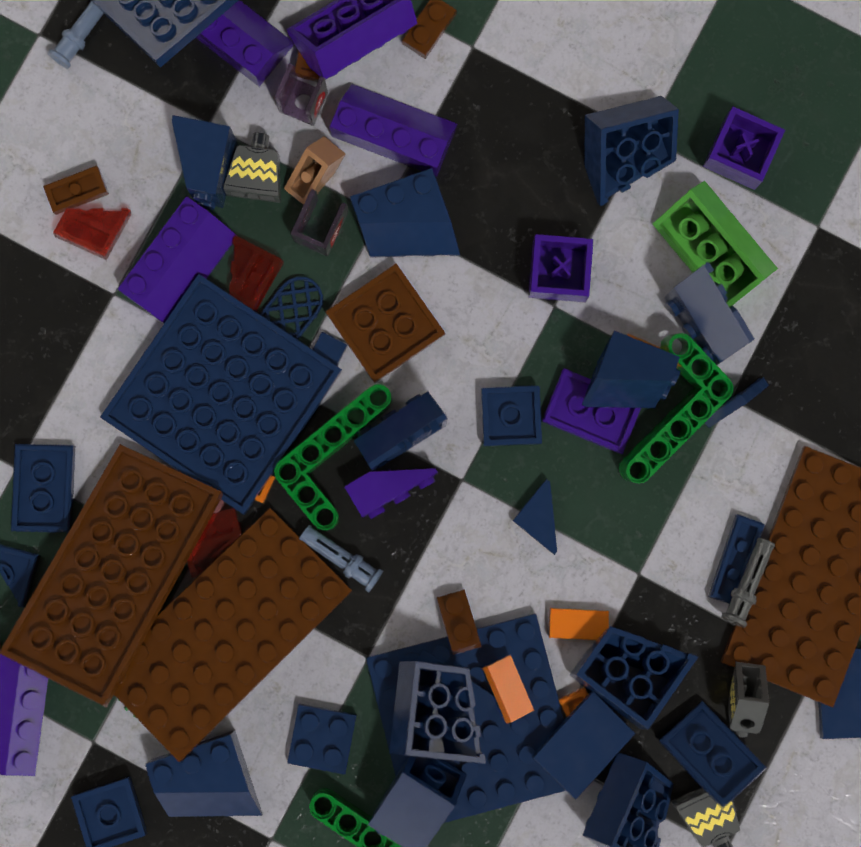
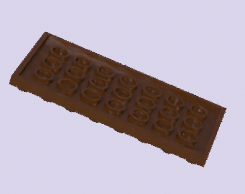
(112, 575)
(811, 584)
(228, 633)

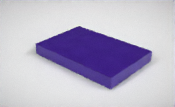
(600, 425)

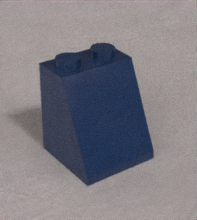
(205, 158)
(631, 374)
(418, 801)

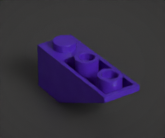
(381, 487)

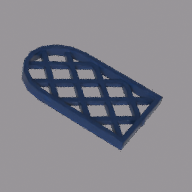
(293, 292)

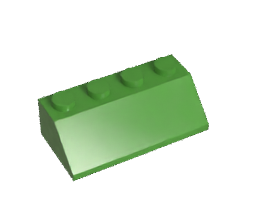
(706, 230)

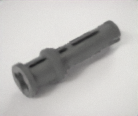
(742, 599)

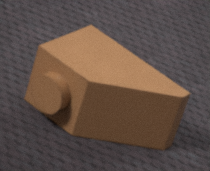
(314, 169)

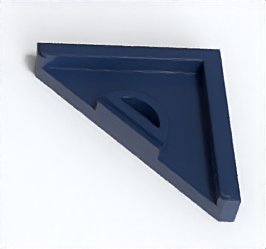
(737, 401)
(538, 518)
(18, 571)

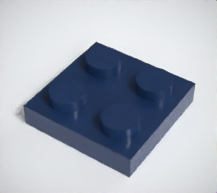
(511, 416)
(322, 738)
(109, 814)

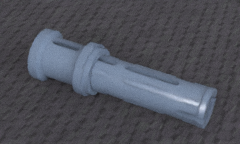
(74, 38)
(352, 565)

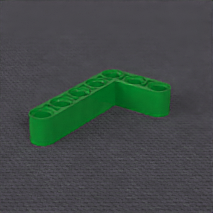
(682, 411)
(326, 450)
(340, 807)

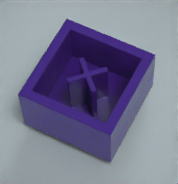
(744, 148)
(561, 268)

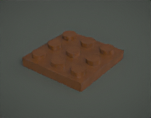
(385, 323)

